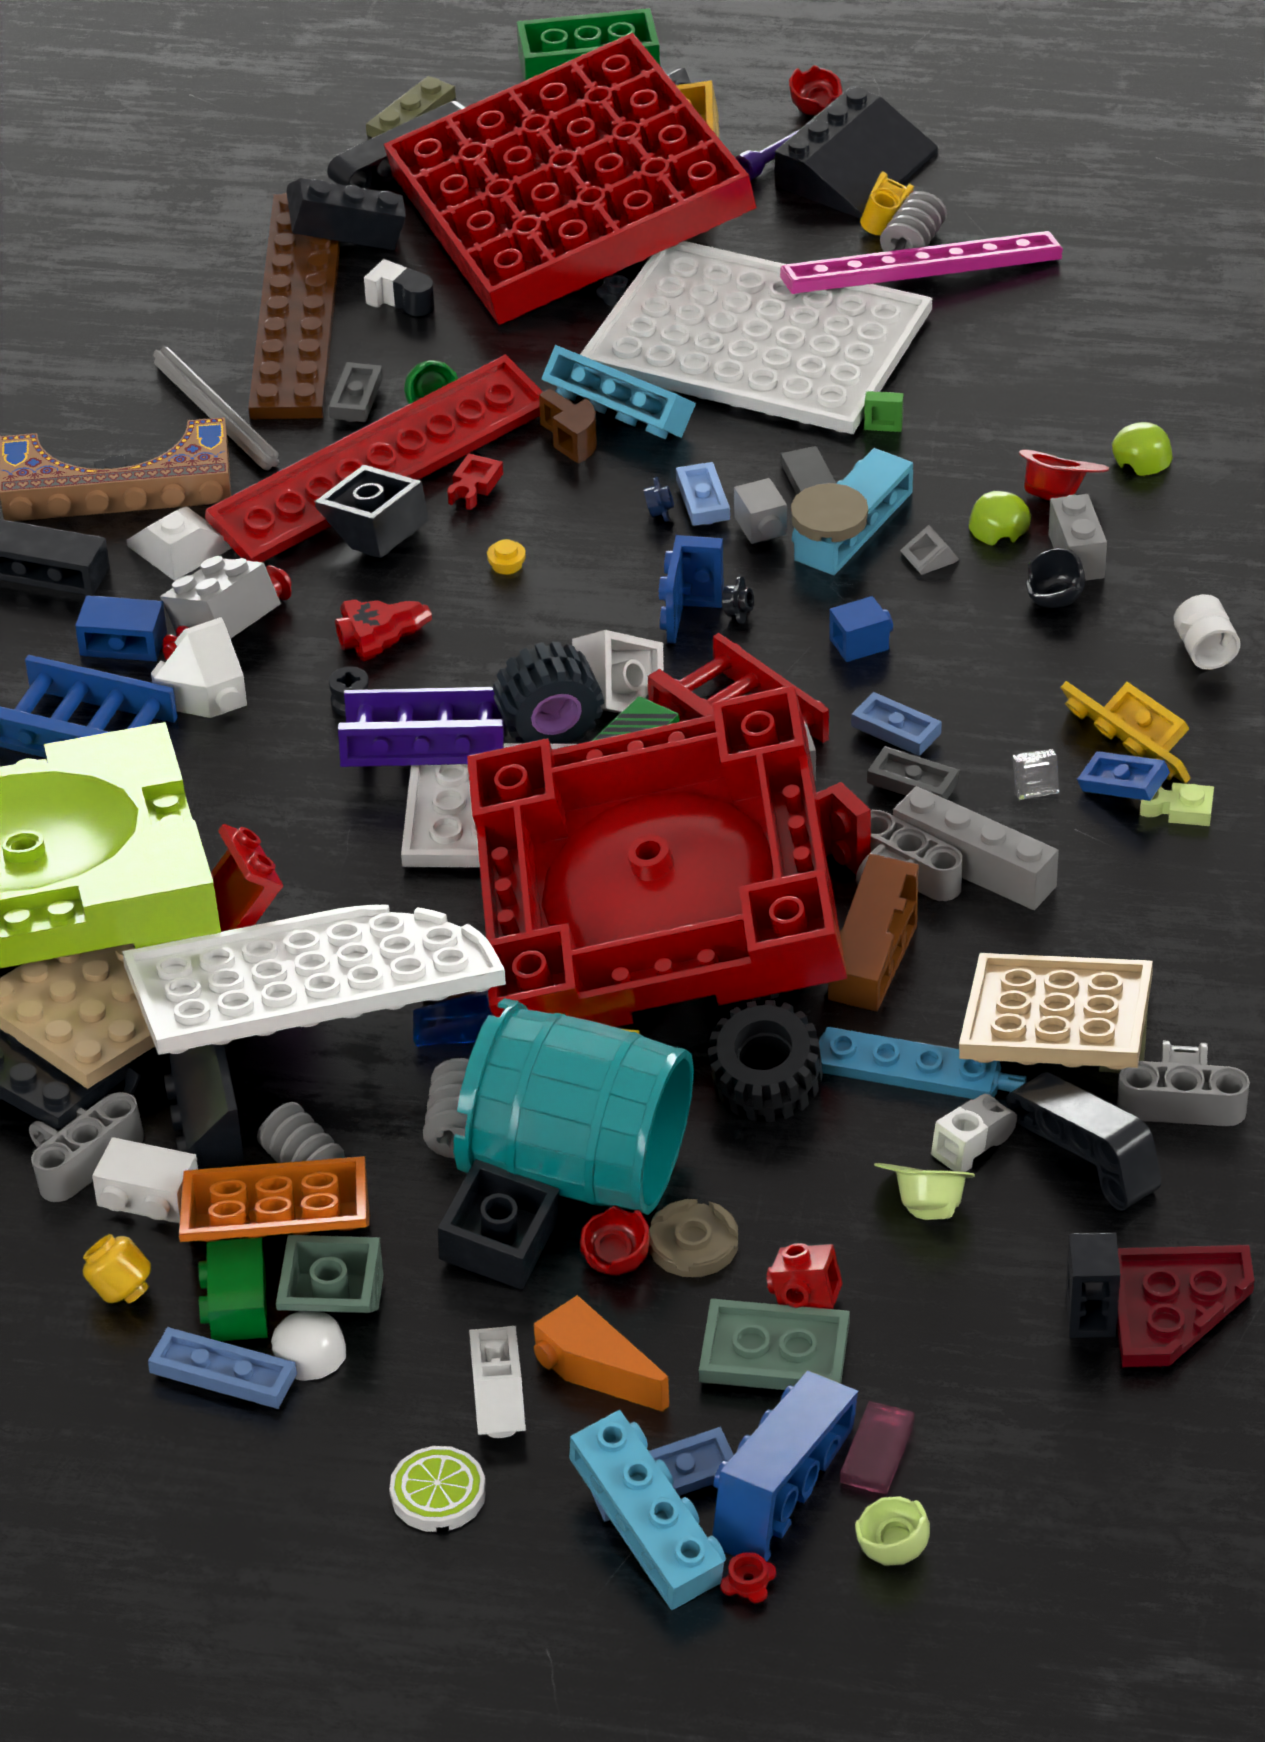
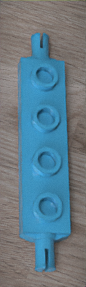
(911, 1065)

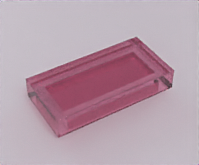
(877, 1447)

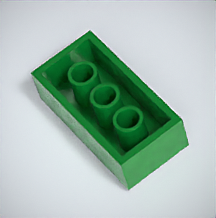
(557, 40)

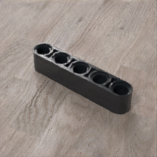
(368, 163)

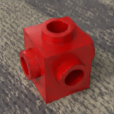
(805, 1276)

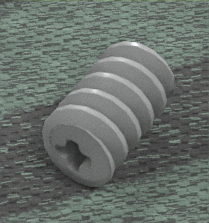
(914, 222)
(442, 1118)
(295, 1137)

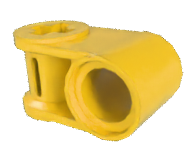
(883, 203)

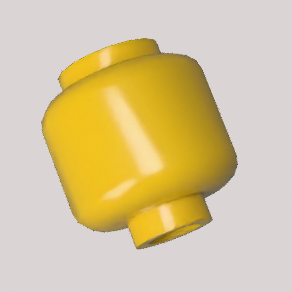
(116, 1269)

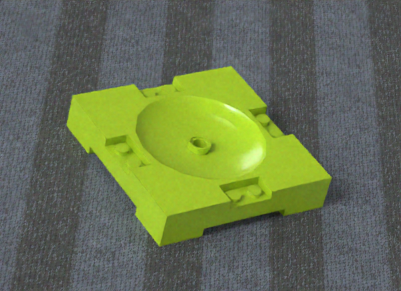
(100, 849)

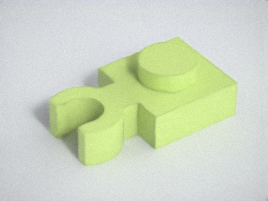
(1183, 803)

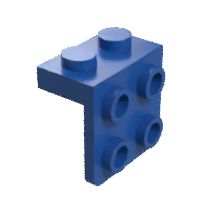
(692, 579)

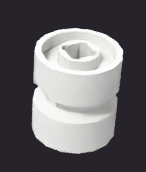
(1206, 632)

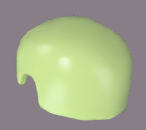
(893, 1530)

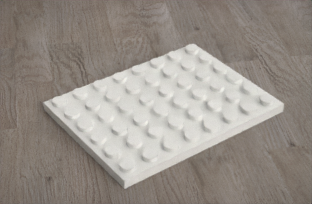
(739, 337)

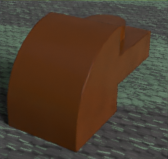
(571, 424)

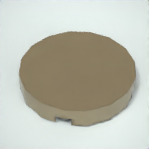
(829, 512)
(693, 1238)

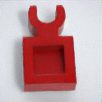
(472, 477)

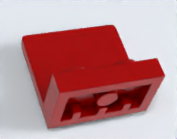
(845, 826)

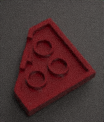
(1176, 1298)

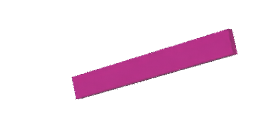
(920, 262)

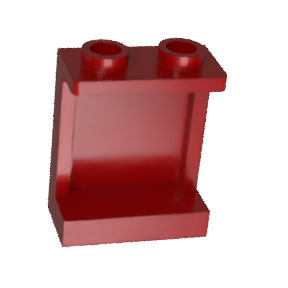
(243, 879)

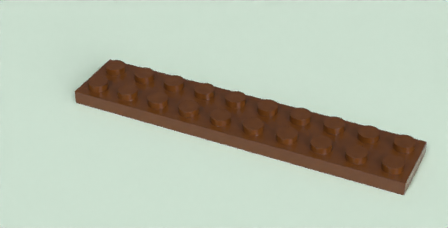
(293, 322)

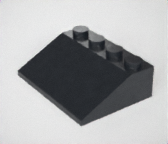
(846, 150)

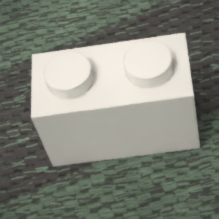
(142, 1179)

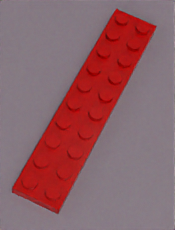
(406, 442)

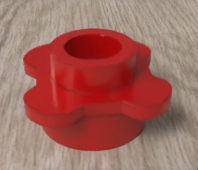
(748, 1566)

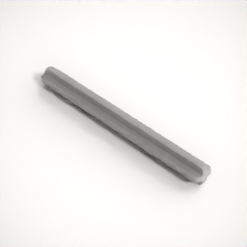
(216, 407)

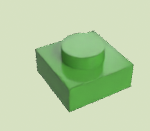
(883, 411)

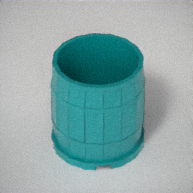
(575, 1106)

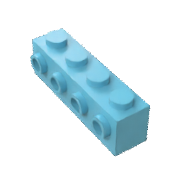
(618, 391)
(647, 1509)

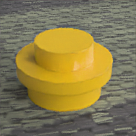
(506, 556)

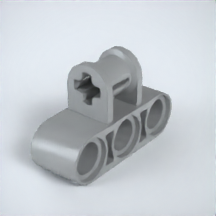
(938, 861)
(1184, 1089)
(70, 1156)

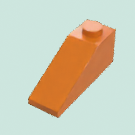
(598, 1357)

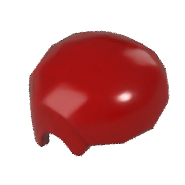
(814, 89)
(615, 1241)

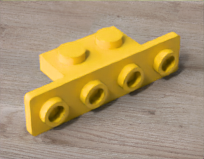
(1137, 720)

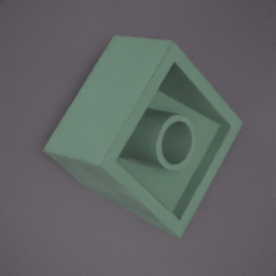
(331, 1274)

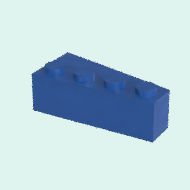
(780, 1463)

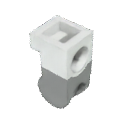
(971, 1131)

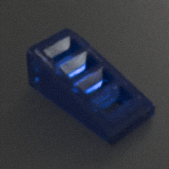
(467, 1015)

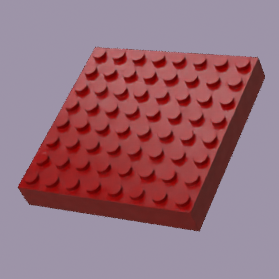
(569, 177)

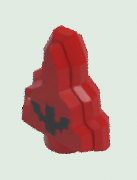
(377, 626)

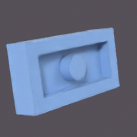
(702, 493)

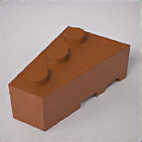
(877, 931)

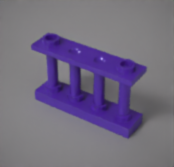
(418, 726)

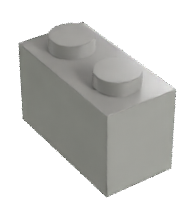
(1077, 528)

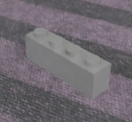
(990, 851)

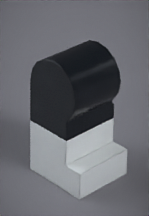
(399, 288)

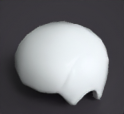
(310, 1341)

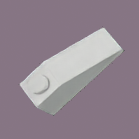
(497, 1381)

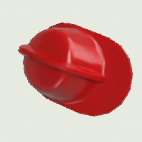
(1053, 476)

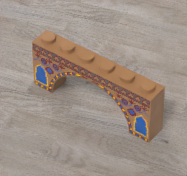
(186, 475)

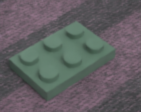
(771, 1344)

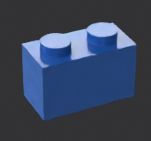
(121, 628)

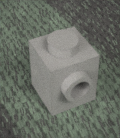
(760, 510)

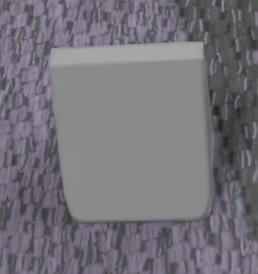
(928, 552)

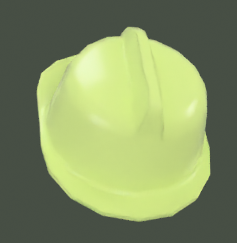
(929, 1193)

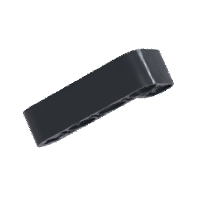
(1093, 1130)

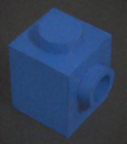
(860, 628)

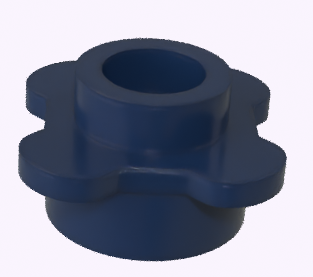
(658, 499)

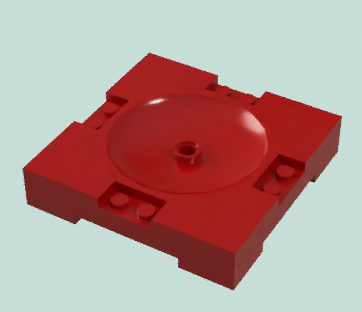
(657, 865)

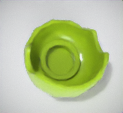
(1142, 447)
(999, 516)

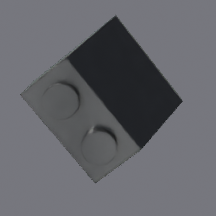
(374, 509)

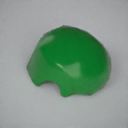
(427, 378)

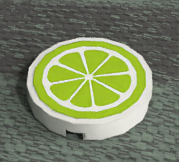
(437, 1488)

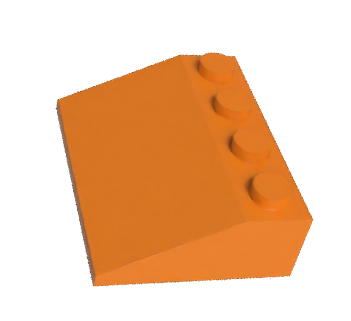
(274, 1199)

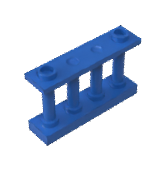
(78, 684)

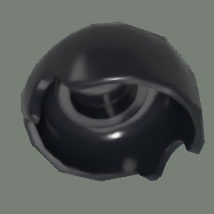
(1055, 578)

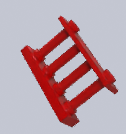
(749, 676)

